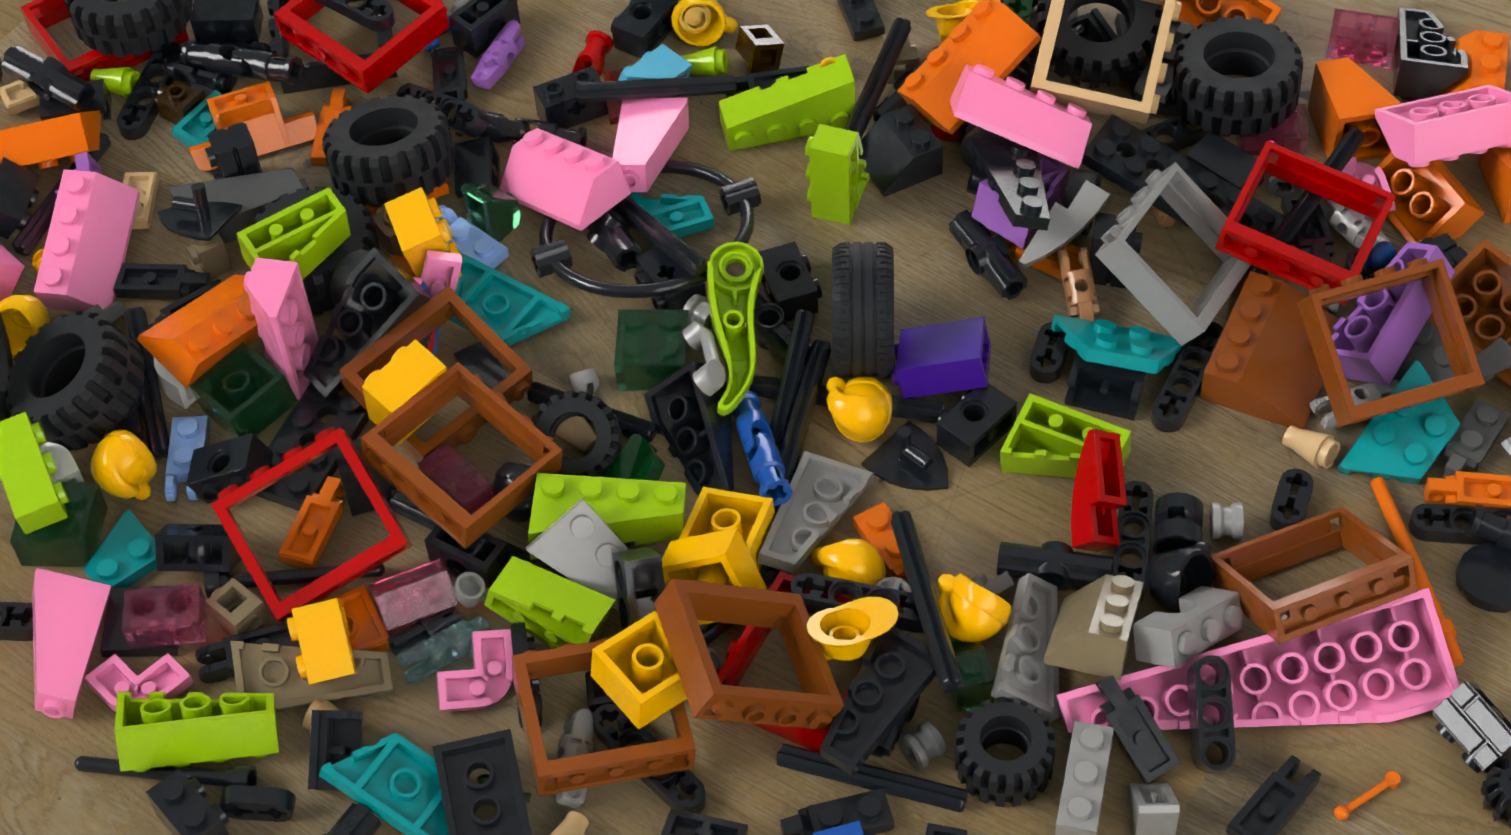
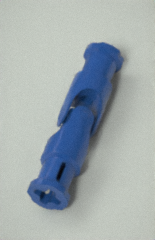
(761, 450)

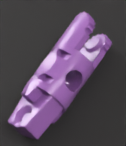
(498, 56)

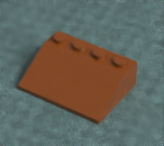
(1484, 298)
(1265, 356)

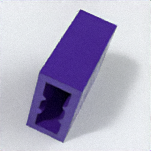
(942, 358)

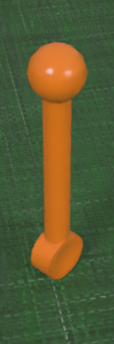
(1391, 780)

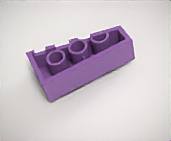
(1386, 323)

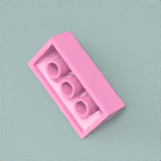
(1021, 114)
(1447, 125)
(563, 179)
(86, 241)
(283, 318)

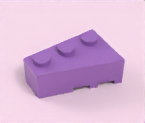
(992, 216)

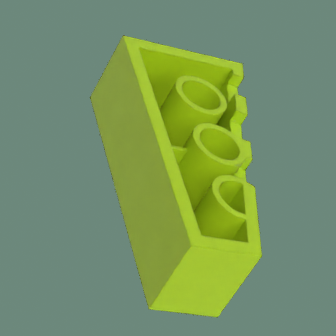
(790, 107)
(631, 507)
(193, 729)

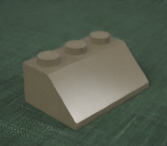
(1096, 627)

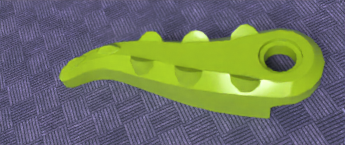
(732, 316)

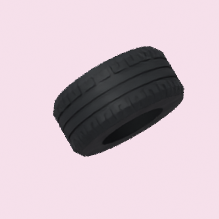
(862, 309)

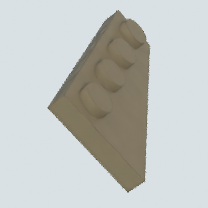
(275, 670)

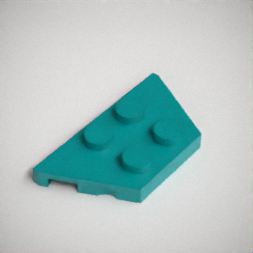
(506, 304)
(1116, 345)
(1405, 441)
(394, 783)

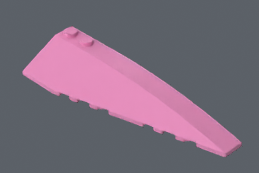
(1350, 672)

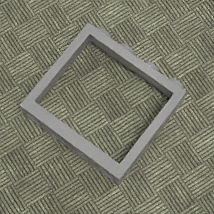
(1144, 283)

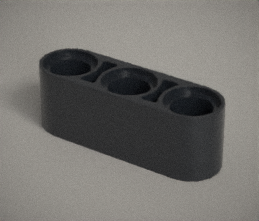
(1220, 697)

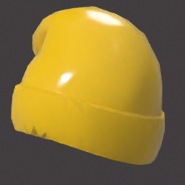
(701, 22)
(22, 318)
(859, 407)
(123, 465)
(851, 561)
(970, 609)

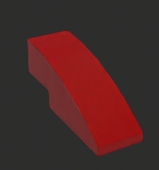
(1098, 492)

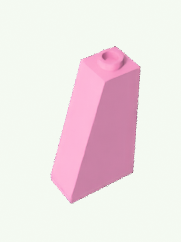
(648, 137)
(65, 632)

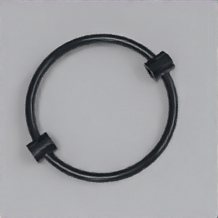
(735, 197)

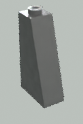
(250, 191)

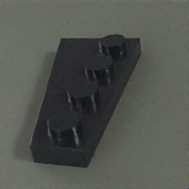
(1017, 179)

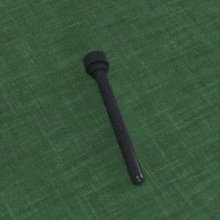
(281, 577)
(239, 775)

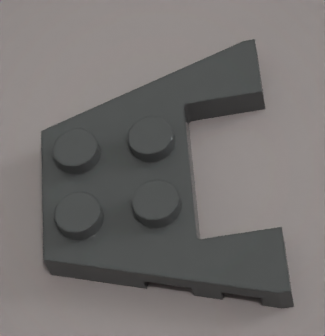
(1430, 352)

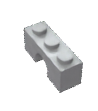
(1204, 619)
(1084, 779)

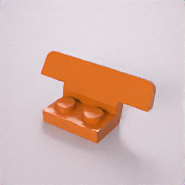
(261, 113)

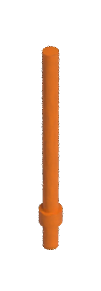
(1405, 543)

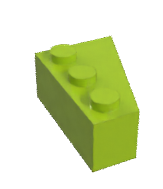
(835, 173)
(299, 233)
(1051, 438)
(29, 474)
(549, 604)

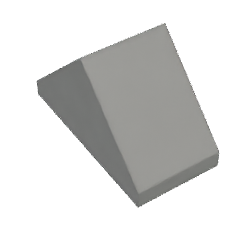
(1153, 808)

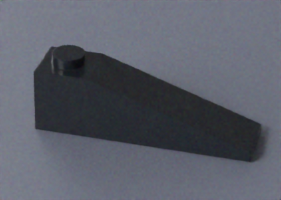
(1424, 56)
(372, 305)
(694, 429)

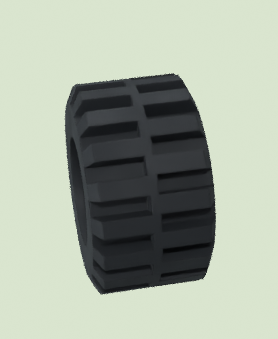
(599, 414)
(1011, 725)

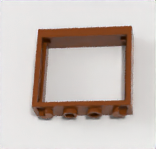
(1448, 320)
(419, 326)
(423, 492)
(1385, 579)
(688, 601)
(596, 767)

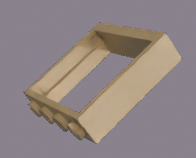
(1097, 101)

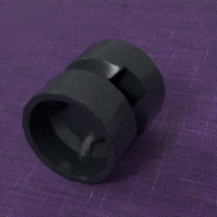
(1177, 522)

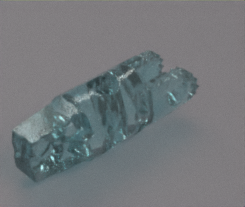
(441, 649)

